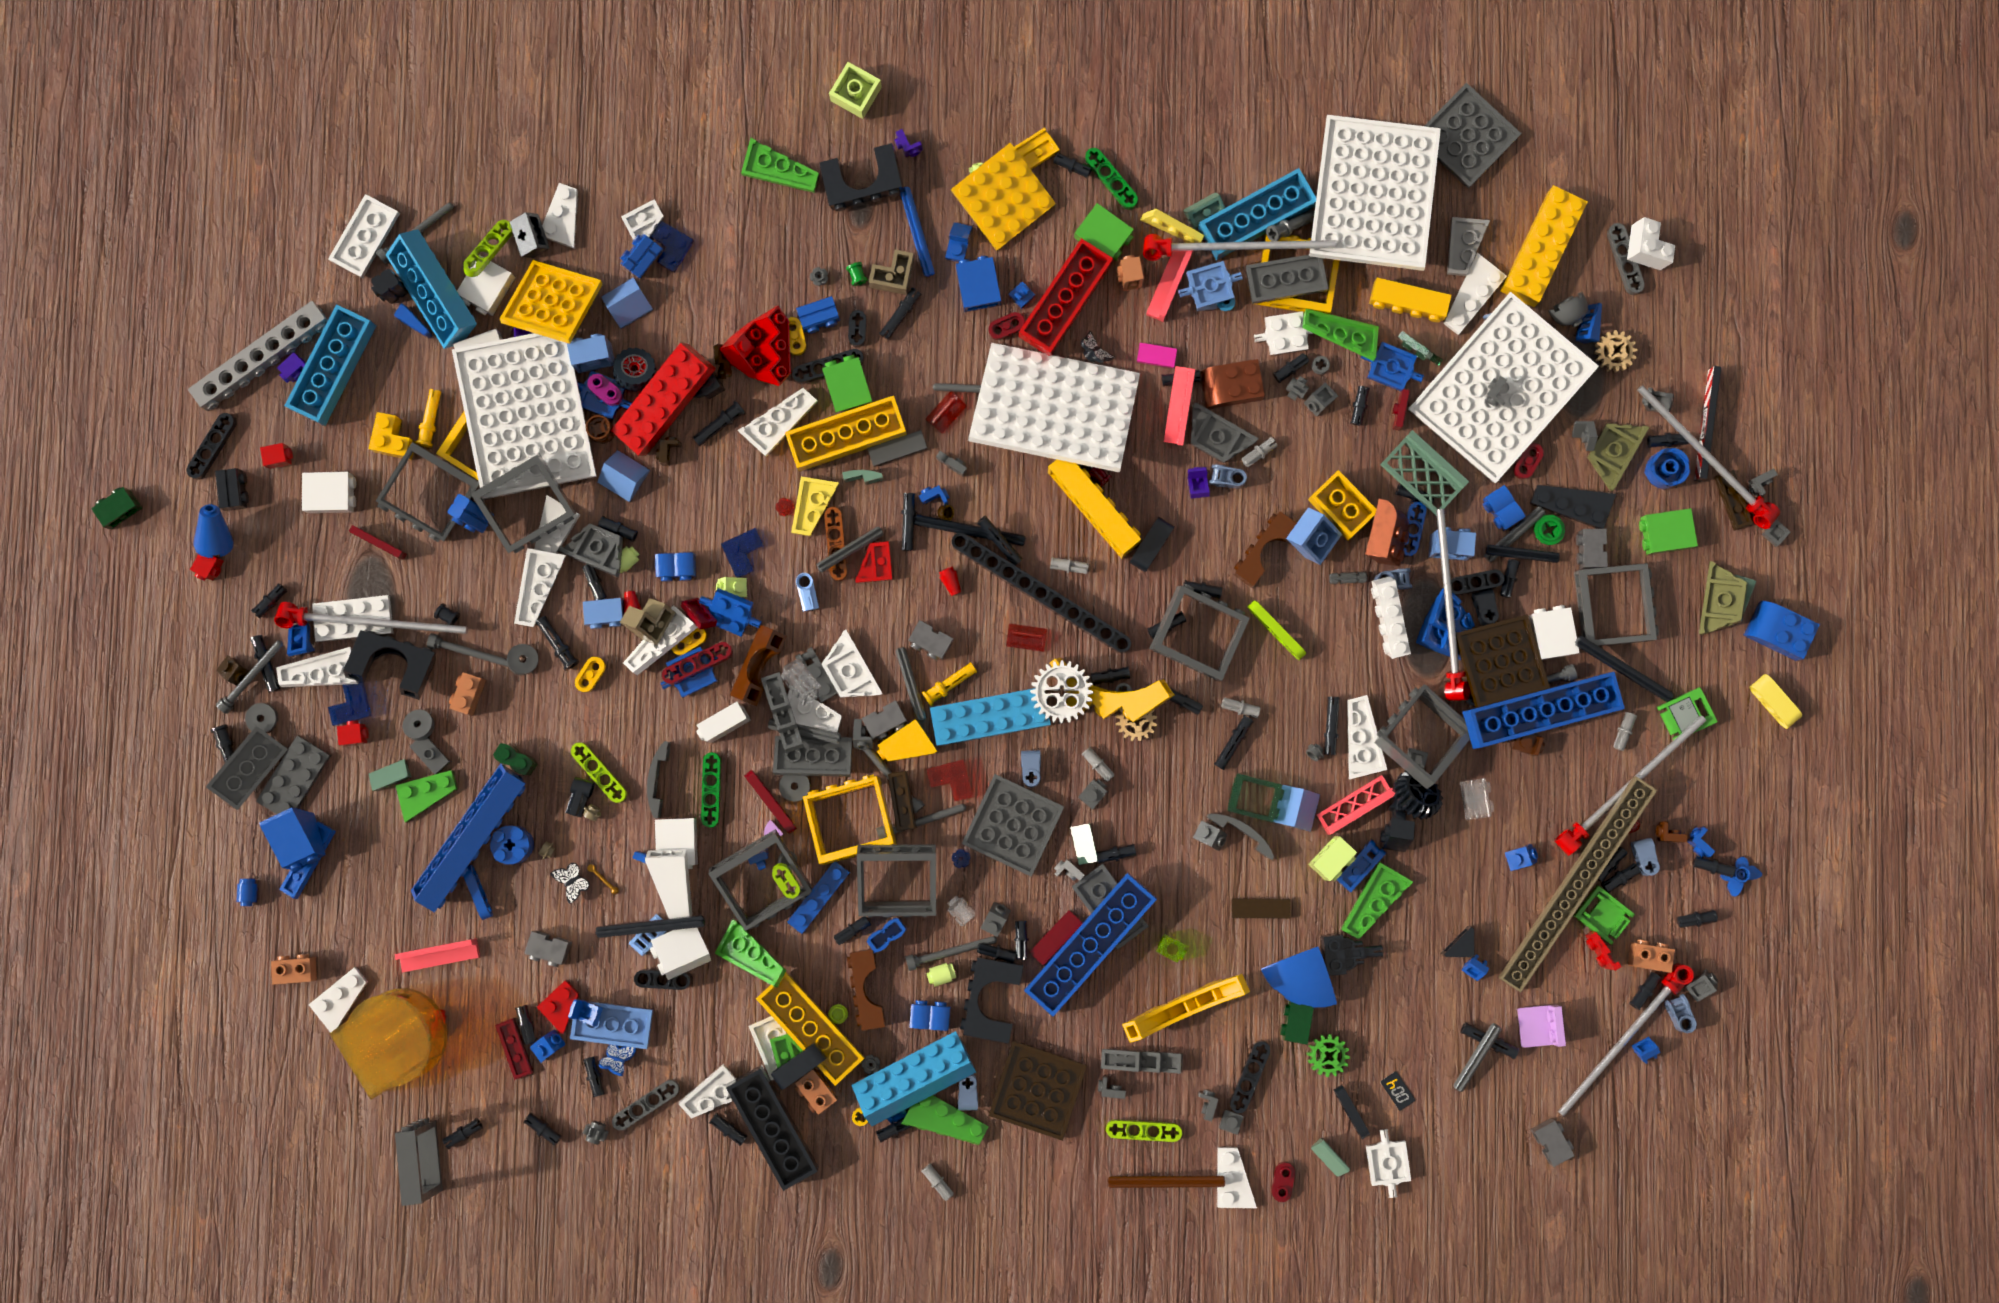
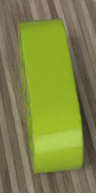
(782, 883)

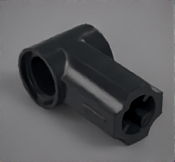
(580, 793)

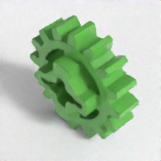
(1335, 1049)

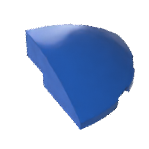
(1434, 628)
(1302, 979)

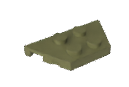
(1615, 450)
(1722, 600)

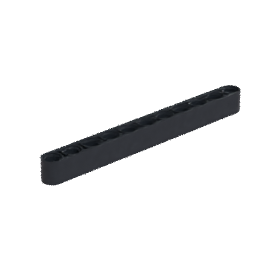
(1034, 586)

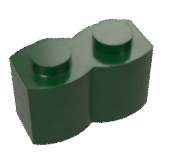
(510, 755)

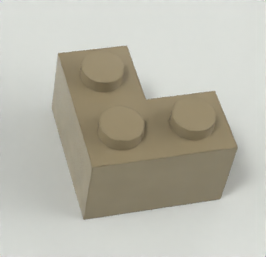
(895, 278)
(650, 622)

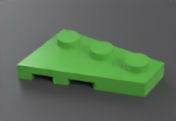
(424, 792)

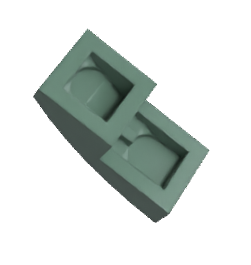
(868, 476)

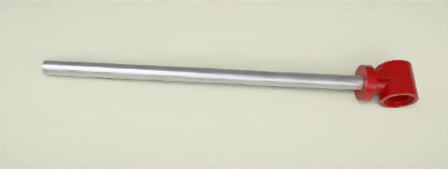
(1155, 246)
(1764, 513)
(289, 614)
(1456, 688)
(1570, 841)
(1672, 984)

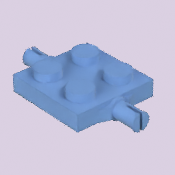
(1210, 284)

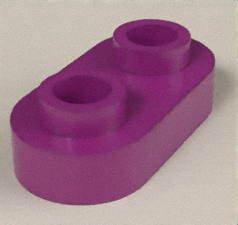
(603, 390)

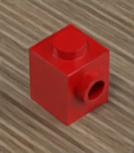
(276, 455)
(206, 567)
(352, 733)

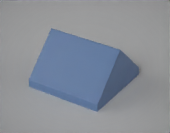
(627, 303)
(622, 475)
(1297, 808)

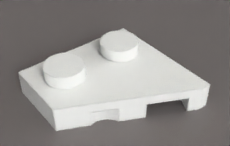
(643, 219)

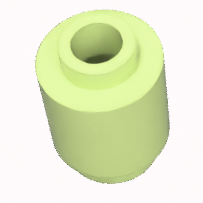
(628, 558)
(941, 974)

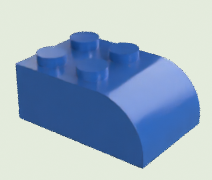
(1781, 630)

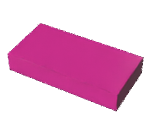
(1156, 355)

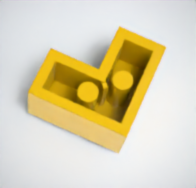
(386, 438)

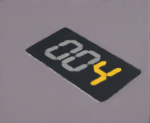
(1397, 1091)

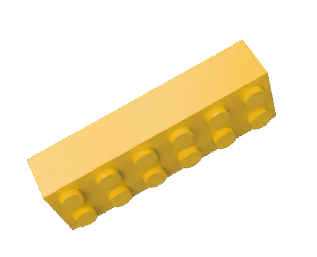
(1544, 246)
(845, 433)
(1095, 506)
(809, 1024)

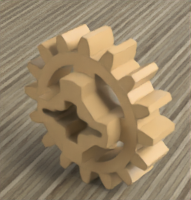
(1621, 356)
(1137, 729)

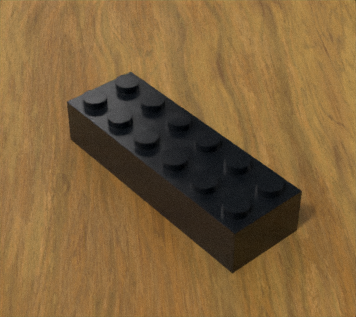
(772, 1127)

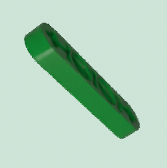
(1110, 179)
(715, 790)

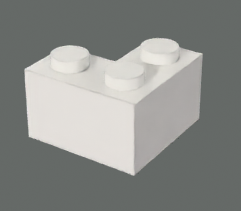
(1647, 248)

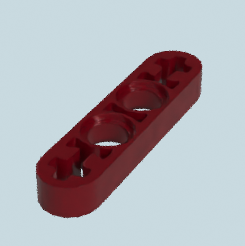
(696, 660)
(770, 801)

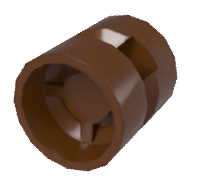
(599, 429)

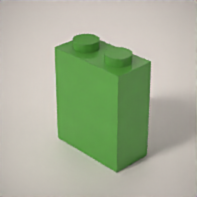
(1105, 232)
(846, 383)
(1668, 531)

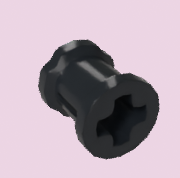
(446, 614)

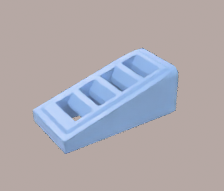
(643, 951)

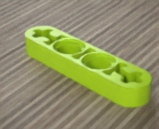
(485, 246)
(1276, 630)
(601, 770)
(1143, 1133)

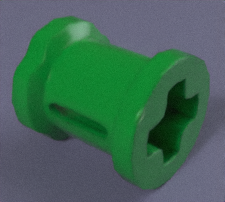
(857, 274)

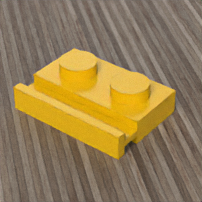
(1037, 148)

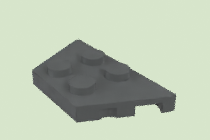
(1217, 435)
(596, 548)

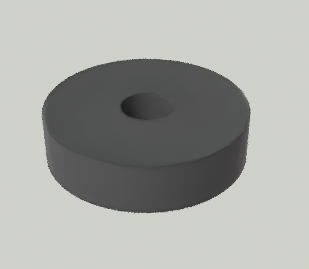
(518, 667)
(269, 713)
(421, 732)
(794, 795)

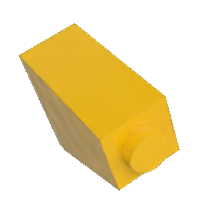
(906, 744)

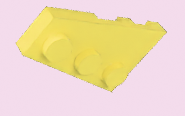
(1172, 226)
(811, 503)

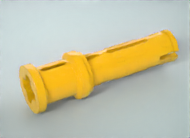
(427, 427)
(941, 689)

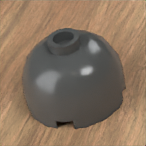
(1570, 310)

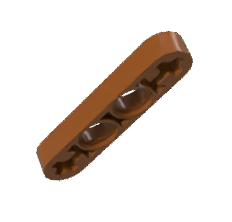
(839, 543)

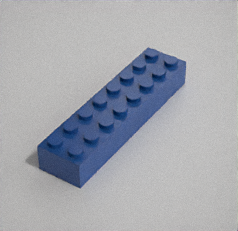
(1543, 710)
(467, 838)
(1090, 944)

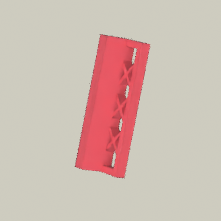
(1168, 284)
(1179, 405)
(1358, 812)
(438, 955)

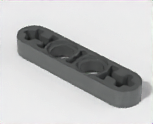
(1622, 259)
(646, 1105)

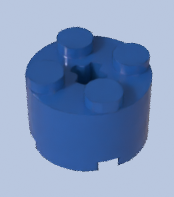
(1677, 472)
(511, 855)

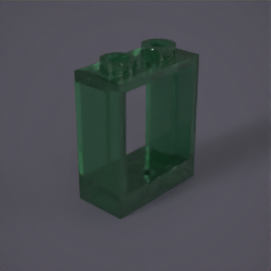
(1235, 792)

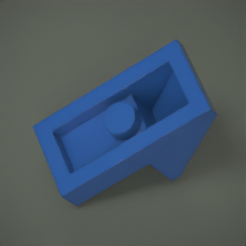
(958, 242)
(299, 640)

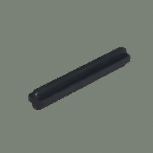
(1522, 553)

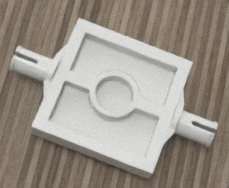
(1284, 333)
(1388, 1163)

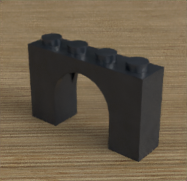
(887, 183)
(371, 646)
(976, 1023)

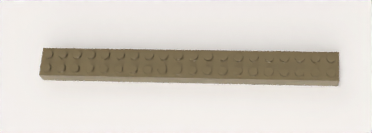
(1577, 883)

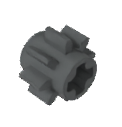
(1297, 388)
(595, 1132)

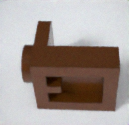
(1529, 744)
(1672, 836)

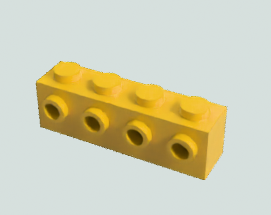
(1409, 299)

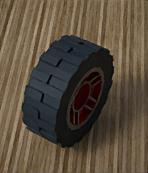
(628, 361)

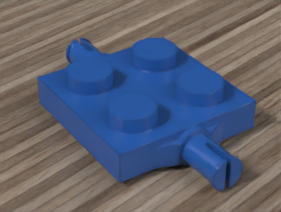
(1393, 367)
(596, 405)
(731, 611)
(695, 682)

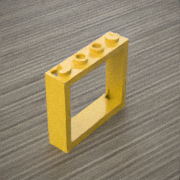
(1297, 304)
(452, 441)
(832, 791)

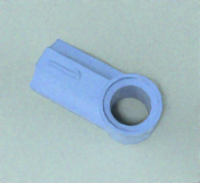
(807, 594)

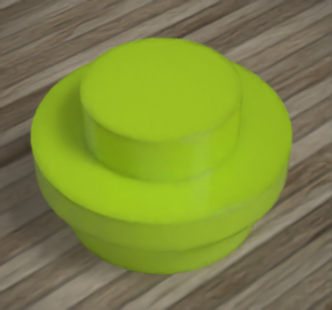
(838, 1014)

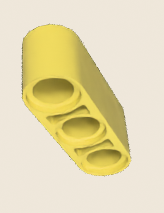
(1775, 701)

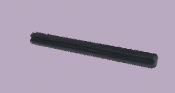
(966, 529)
(1624, 669)
(650, 926)

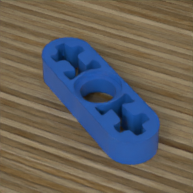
(1421, 516)
(477, 893)

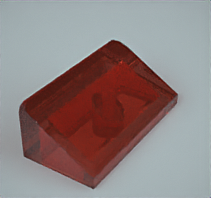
(946, 412)
(1026, 637)

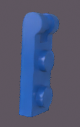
(1362, 865)

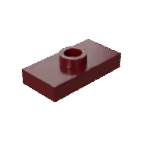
(1400, 409)
(698, 613)

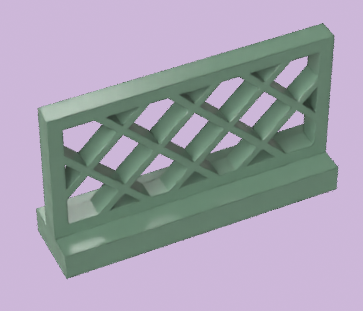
(1435, 462)

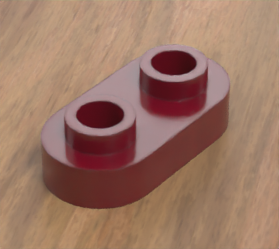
(1006, 326)
(1528, 462)
(1283, 1182)

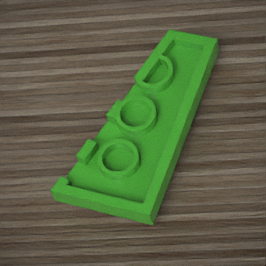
(773, 167)
(1345, 332)
(1378, 894)
(747, 953)
(944, 1119)

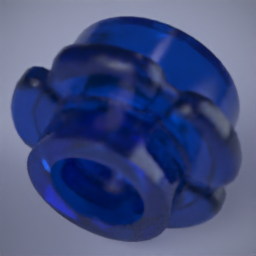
(961, 853)

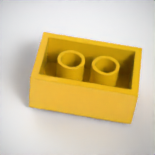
(1343, 505)

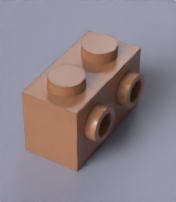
(1130, 273)
(467, 693)
(1651, 957)
(293, 970)
(816, 1091)

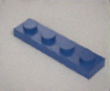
(296, 880)
(818, 897)

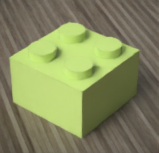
(855, 90)
(1333, 858)

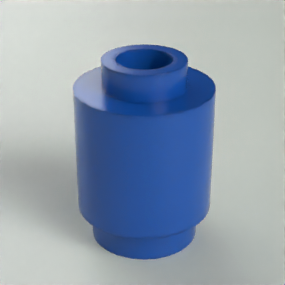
(247, 892)

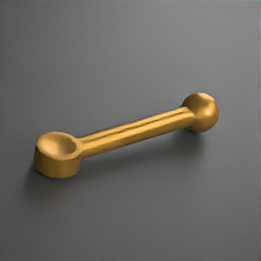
(591, 868)

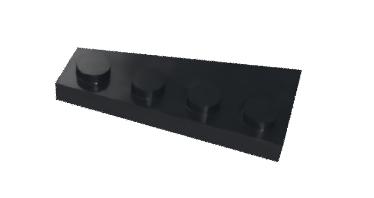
(1579, 505)

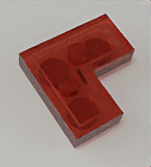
(952, 773)

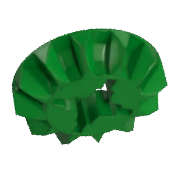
(1557, 533)

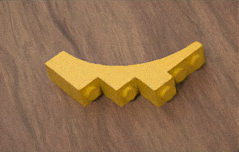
(1135, 703)
(1184, 1006)

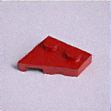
(876, 564)
(1604, 958)
(558, 1004)

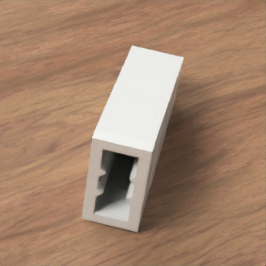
(671, 879)

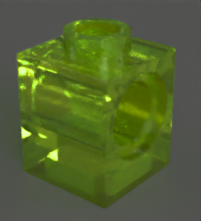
(1163, 944)

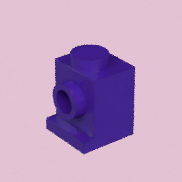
(291, 368)

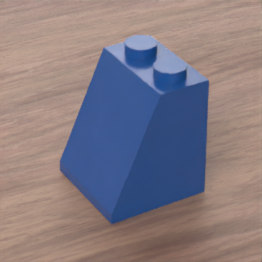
(294, 838)

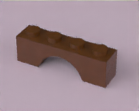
(1251, 568)
(764, 646)
(870, 1014)

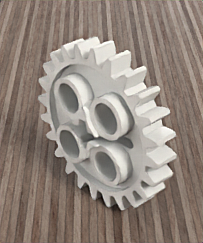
(1061, 709)

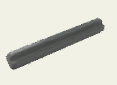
(1519, 530)
(849, 549)
(910, 684)
(811, 732)
(1477, 1057)

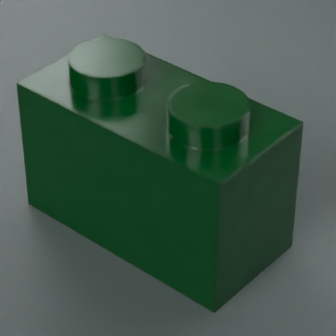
(116, 507)
(1297, 1023)

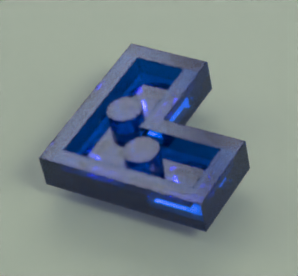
(676, 245)
(737, 550)
(354, 708)

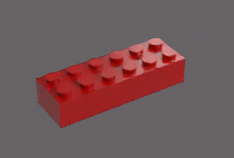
(1065, 297)
(663, 399)

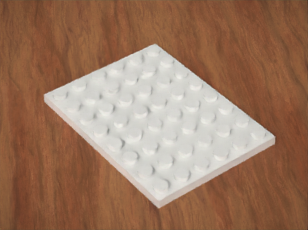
(1375, 192)
(1540, 376)
(522, 403)
(1054, 407)

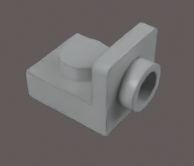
(1072, 871)

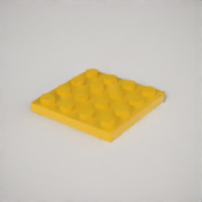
(1003, 196)
(551, 301)

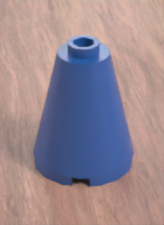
(212, 533)

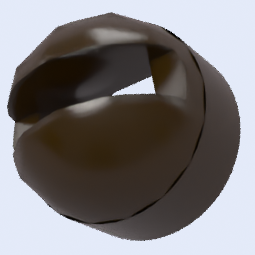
(945, 512)

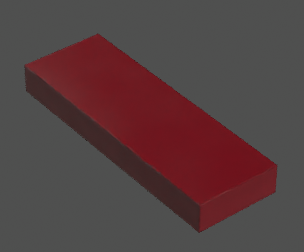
(377, 542)
(1055, 937)
(514, 1048)

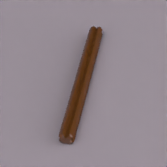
(1165, 1181)

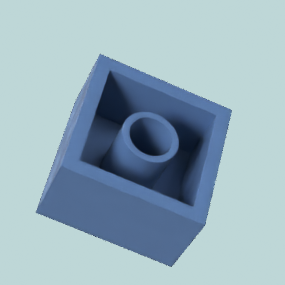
(590, 353)
(1314, 536)
(1460, 544)

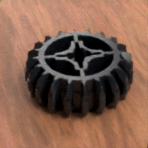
(1416, 798)

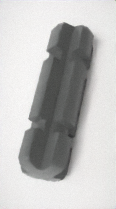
(1351, 577)

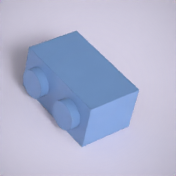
(603, 612)

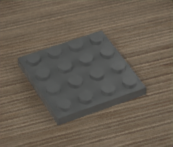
(1471, 135)
(1013, 825)

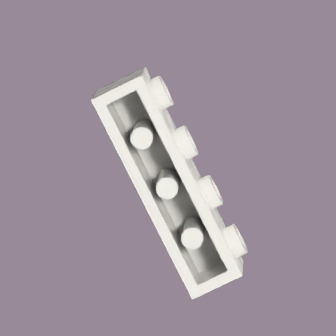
(1391, 617)

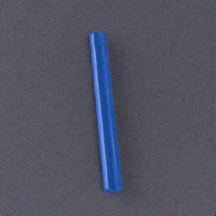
(917, 232)

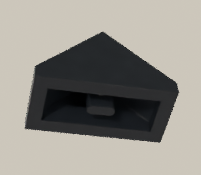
(1462, 945)

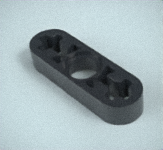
(1351, 1112)

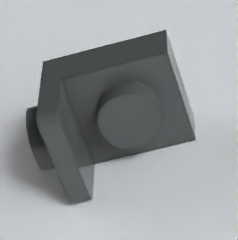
(1320, 399)
(1587, 432)
(1757, 483)
(860, 740)
(1093, 793)
(1703, 985)
(1114, 1091)
(1208, 1108)

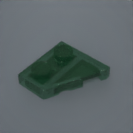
(1422, 351)

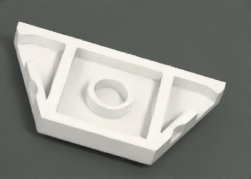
(848, 670)

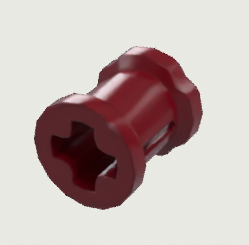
(1100, 476)

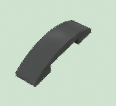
(652, 782)
(1262, 847)

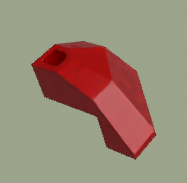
(762, 348)

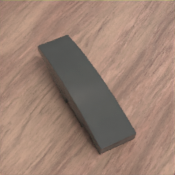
(782, 712)
(1142, 1061)

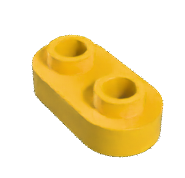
(796, 336)
(690, 642)
(590, 674)

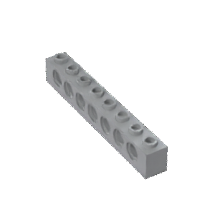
(233, 367)

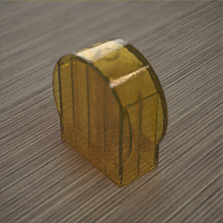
(392, 1039)

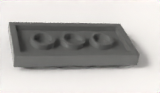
(1286, 278)
(814, 759)
(246, 768)
(293, 776)
(1094, 889)

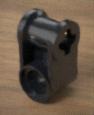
(1485, 603)

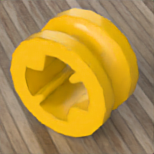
(860, 1122)

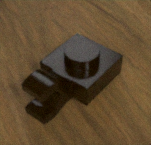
(725, 368)

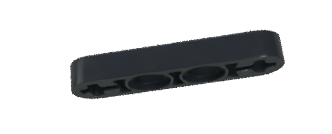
(803, 367)
(215, 448)
(1252, 1077)

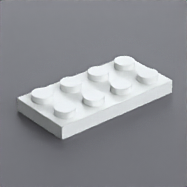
(364, 236)
(370, 607)

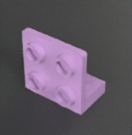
(1541, 1026)

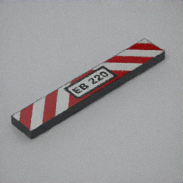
(1708, 421)

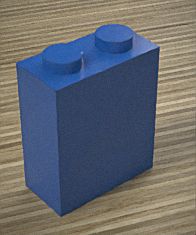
(978, 283)

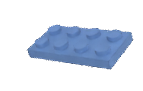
(616, 1026)

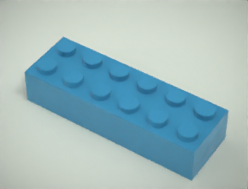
(1253, 214)
(430, 288)
(330, 365)
(986, 717)
(913, 1078)

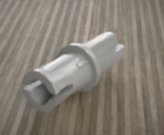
(1259, 452)
(1069, 565)
(1241, 707)
(1624, 731)
(1098, 764)
(937, 1182)

